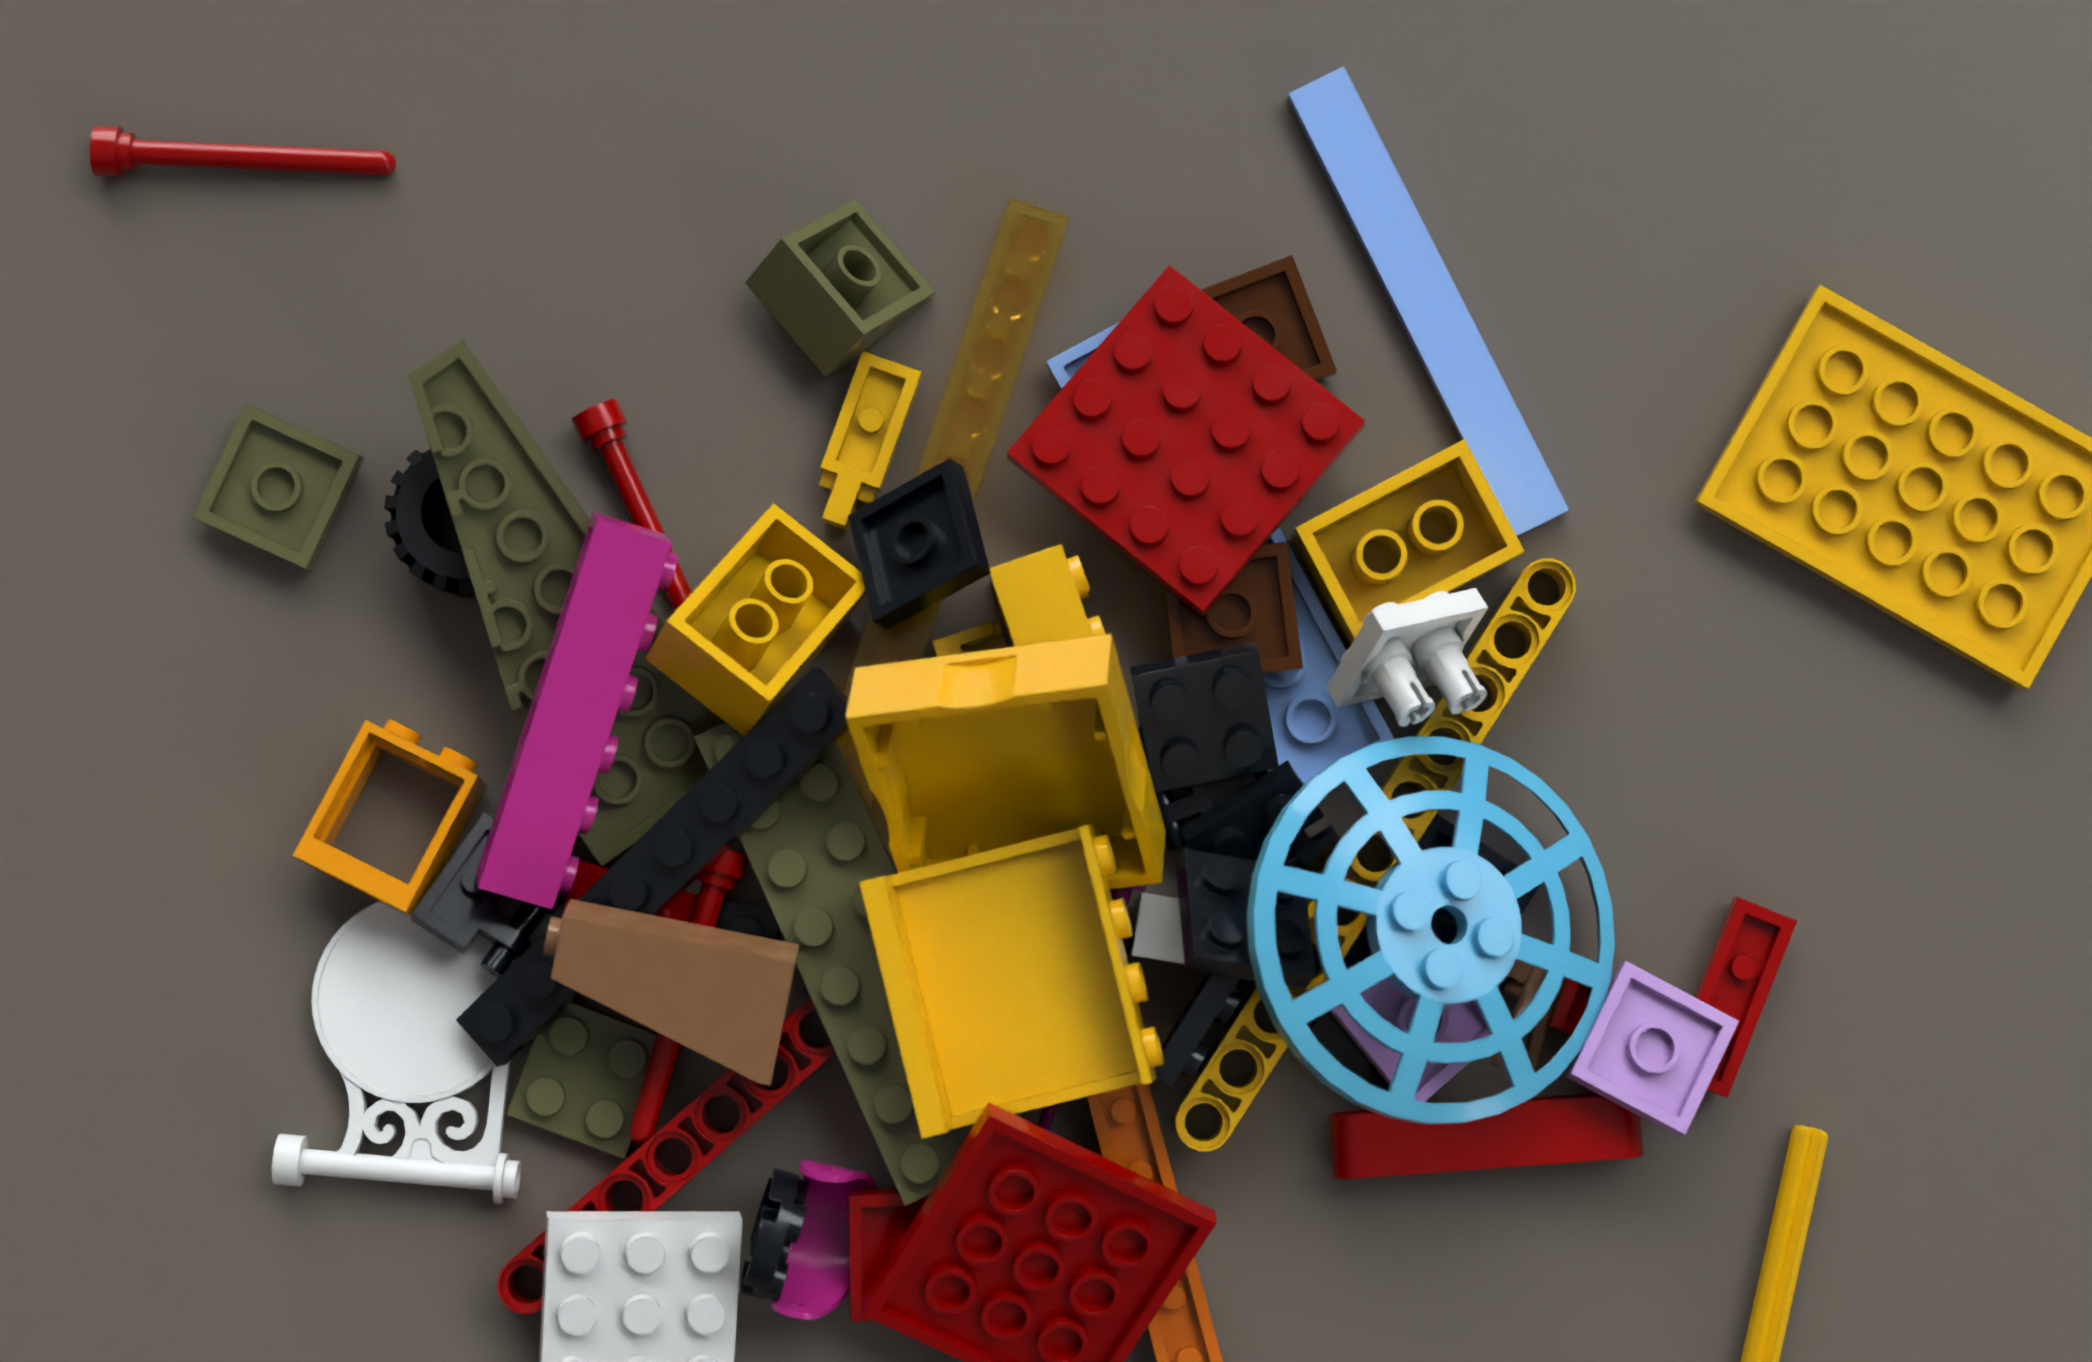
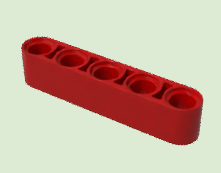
(1527, 1135)

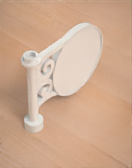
(390, 1027)

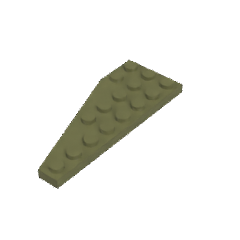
(521, 550)

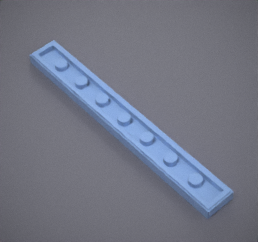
(1426, 299)

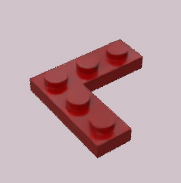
(1732, 982)

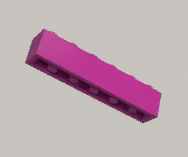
(574, 711)

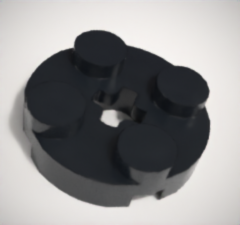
(774, 1230)

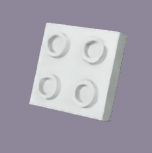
(1413, 649)

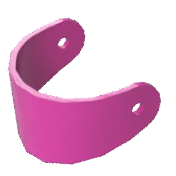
(819, 1260)

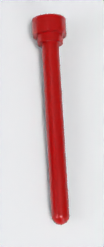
(118, 152)
(604, 431)
(715, 881)

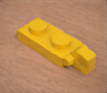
(866, 435)

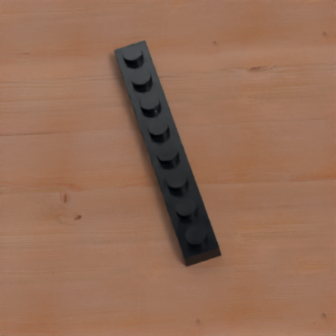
(672, 853)

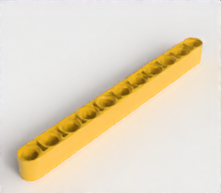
(1503, 677)

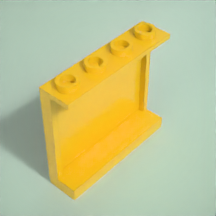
(1011, 979)

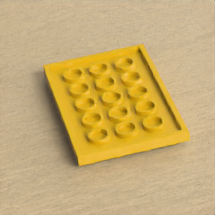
(1913, 487)

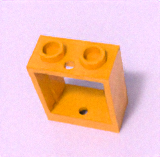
(401, 742)

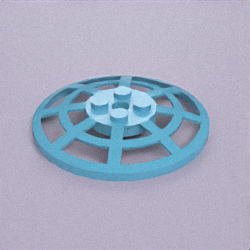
(1402, 936)

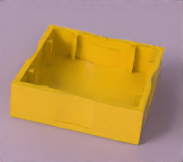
(1006, 753)

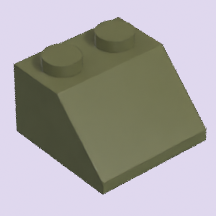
(838, 286)

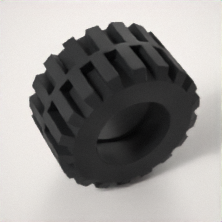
(415, 527)

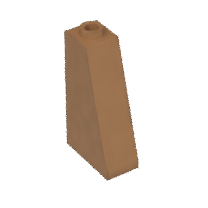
(680, 978)

